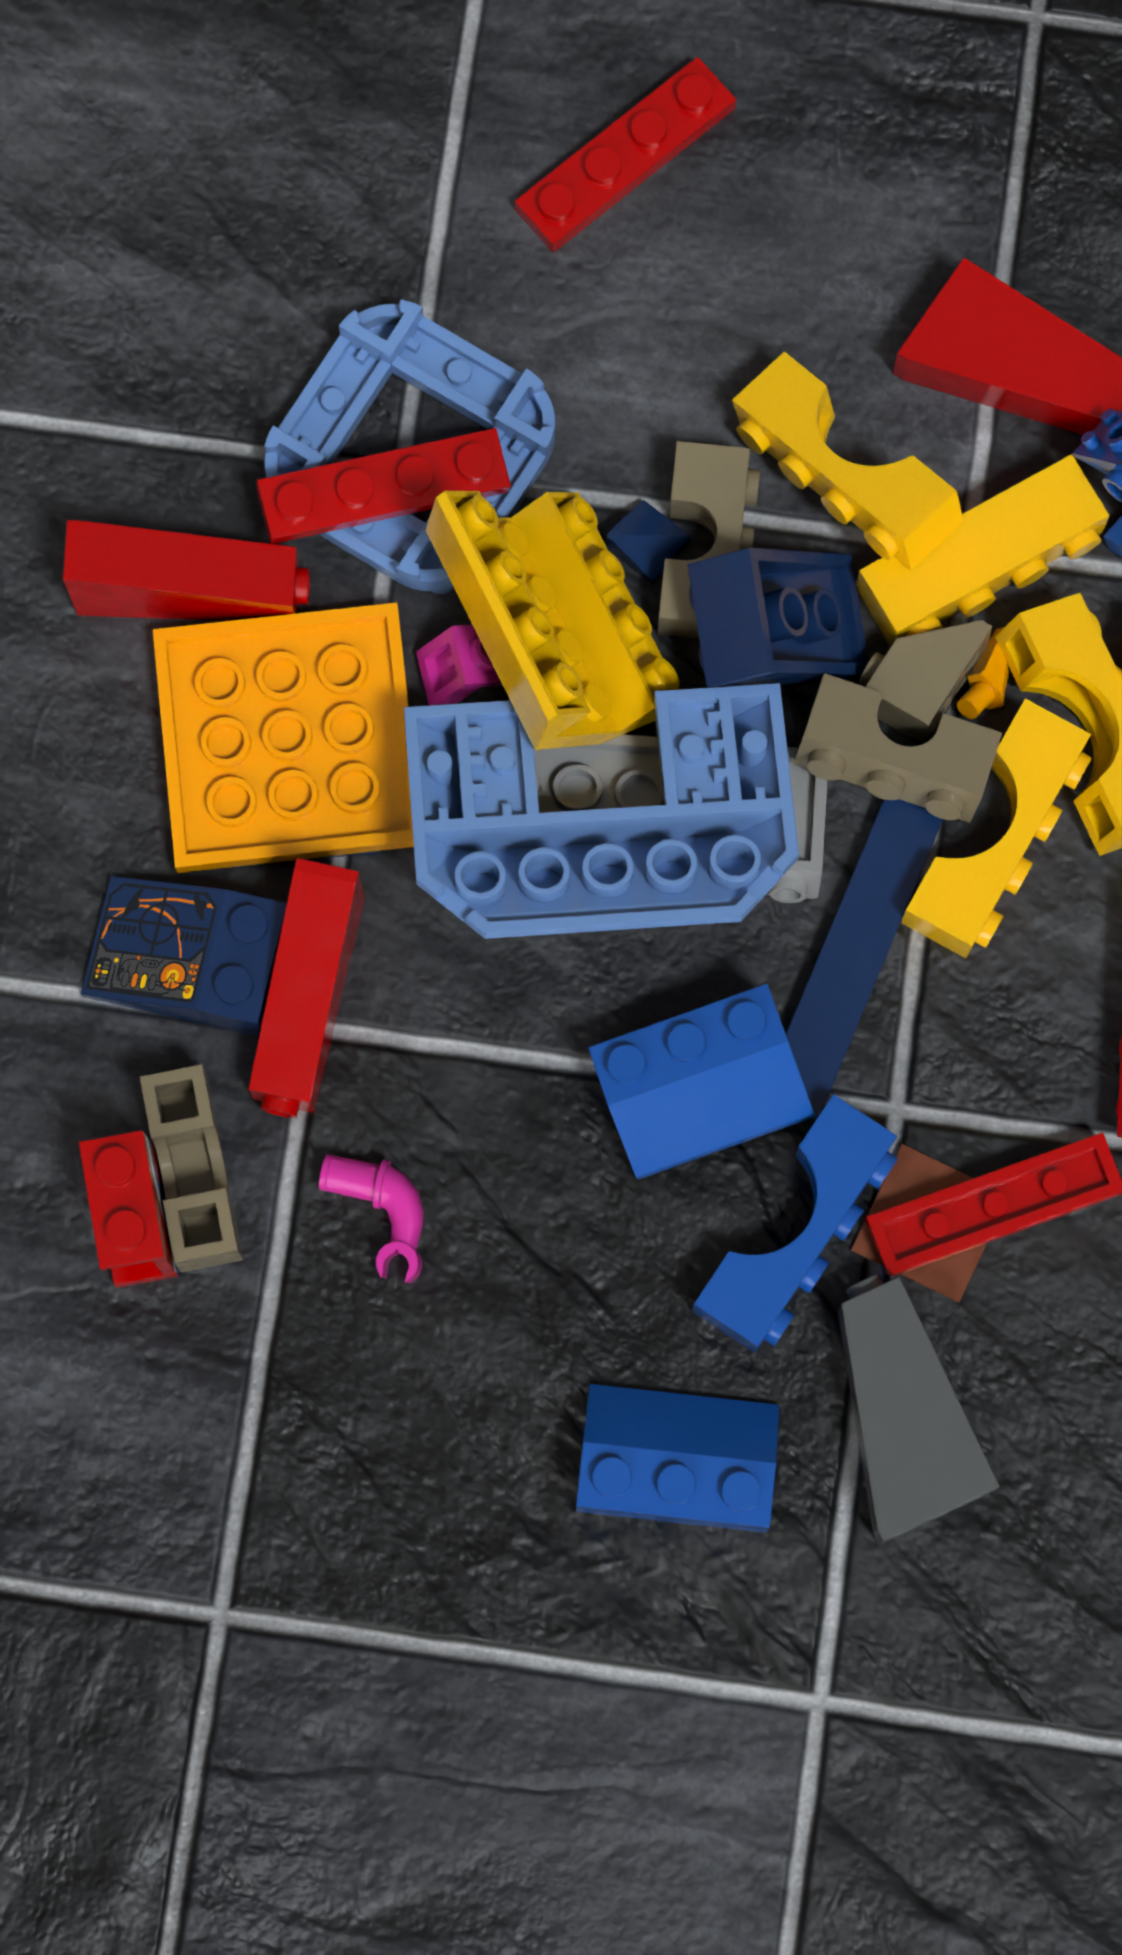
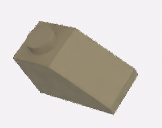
(924, 676)

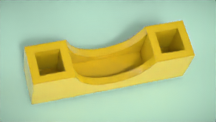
(897, 504)
(1063, 656)
(960, 894)

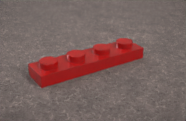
(625, 154)
(380, 485)
(994, 1205)

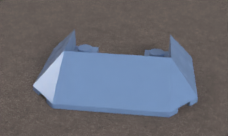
(681, 863)

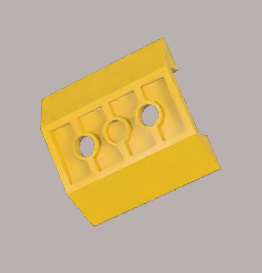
(552, 616)

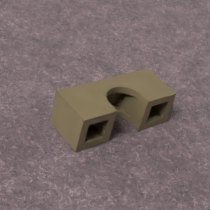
(710, 489)
(848, 745)
(192, 1168)

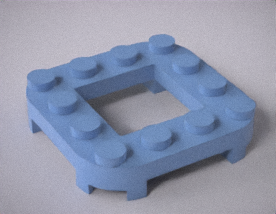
(443, 366)

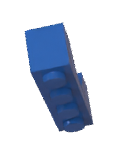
(752, 1291)

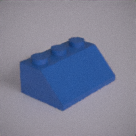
(701, 1082)
(678, 1458)

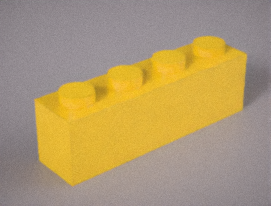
(993, 547)

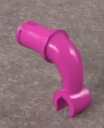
(387, 1190)

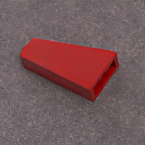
(1010, 355)
(179, 575)
(306, 987)

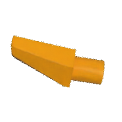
(986, 681)

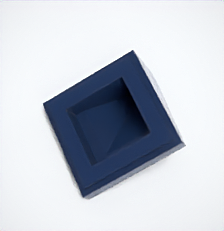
(645, 540)

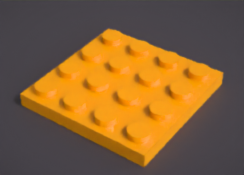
(285, 737)

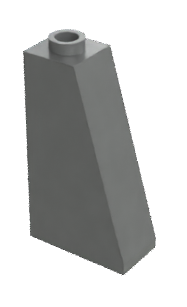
(908, 1420)

